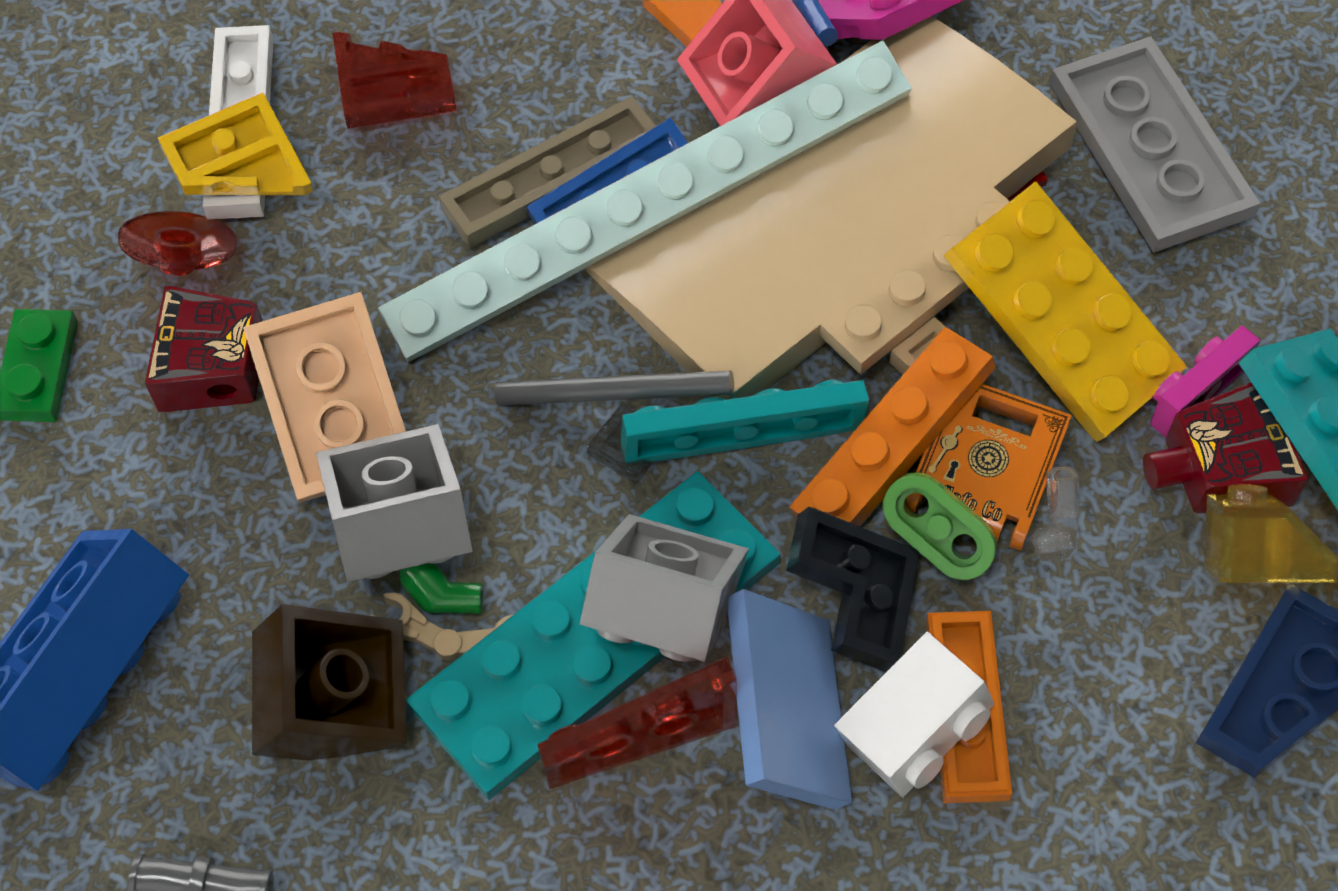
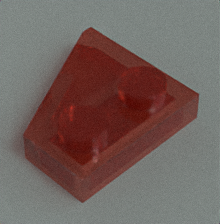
(390, 82)

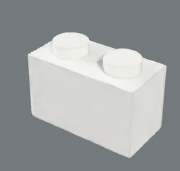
(916, 715)

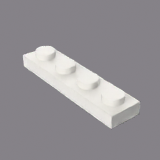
(239, 72)

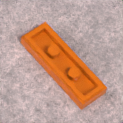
(980, 766)

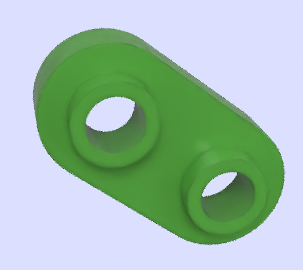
(936, 529)

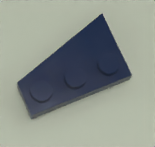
(1280, 688)

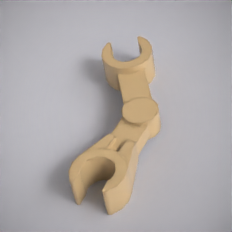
(445, 642)

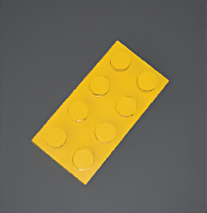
(1065, 311)

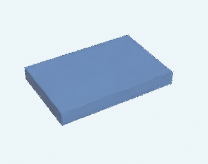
(787, 701)

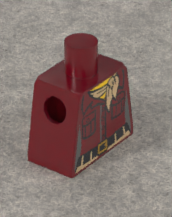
(201, 351)
(1227, 444)

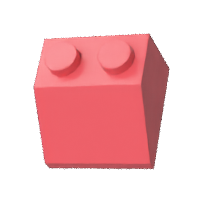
(752, 55)

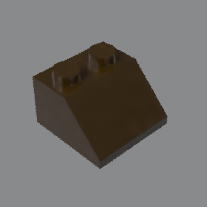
(327, 684)

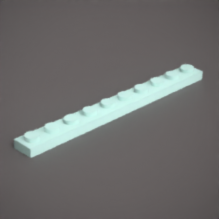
(644, 201)

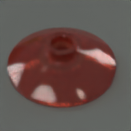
(177, 241)

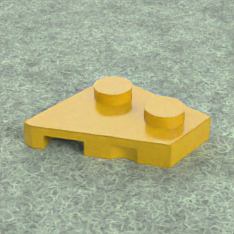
(236, 153)

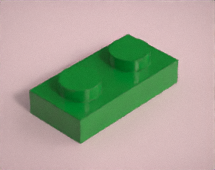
(36, 364)

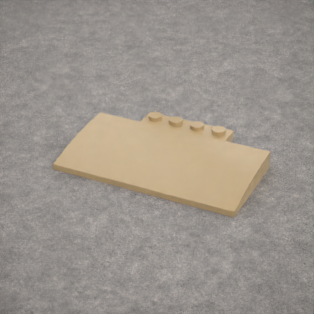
(849, 231)

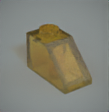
(1262, 541)

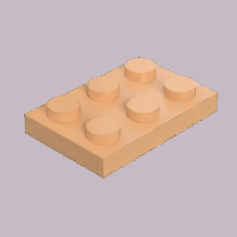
(323, 384)

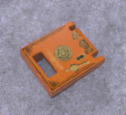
(992, 466)

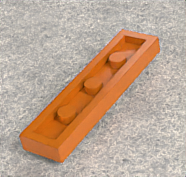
(898, 429)

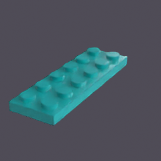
(549, 669)

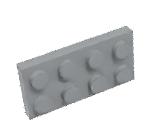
(1153, 144)

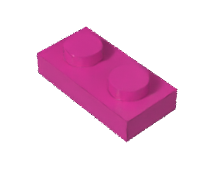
(1213, 372)

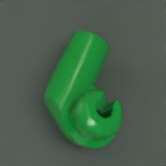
(437, 595)

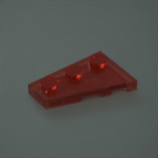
(650, 724)

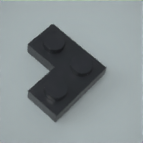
(869, 572)

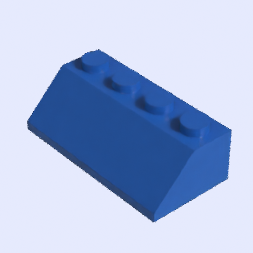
(75, 644)

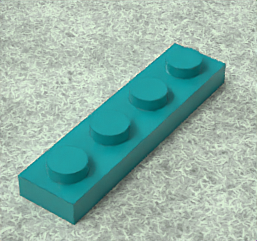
(743, 422)

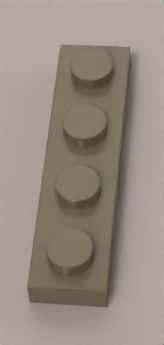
(503, 193)

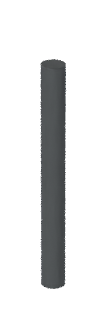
(614, 388)

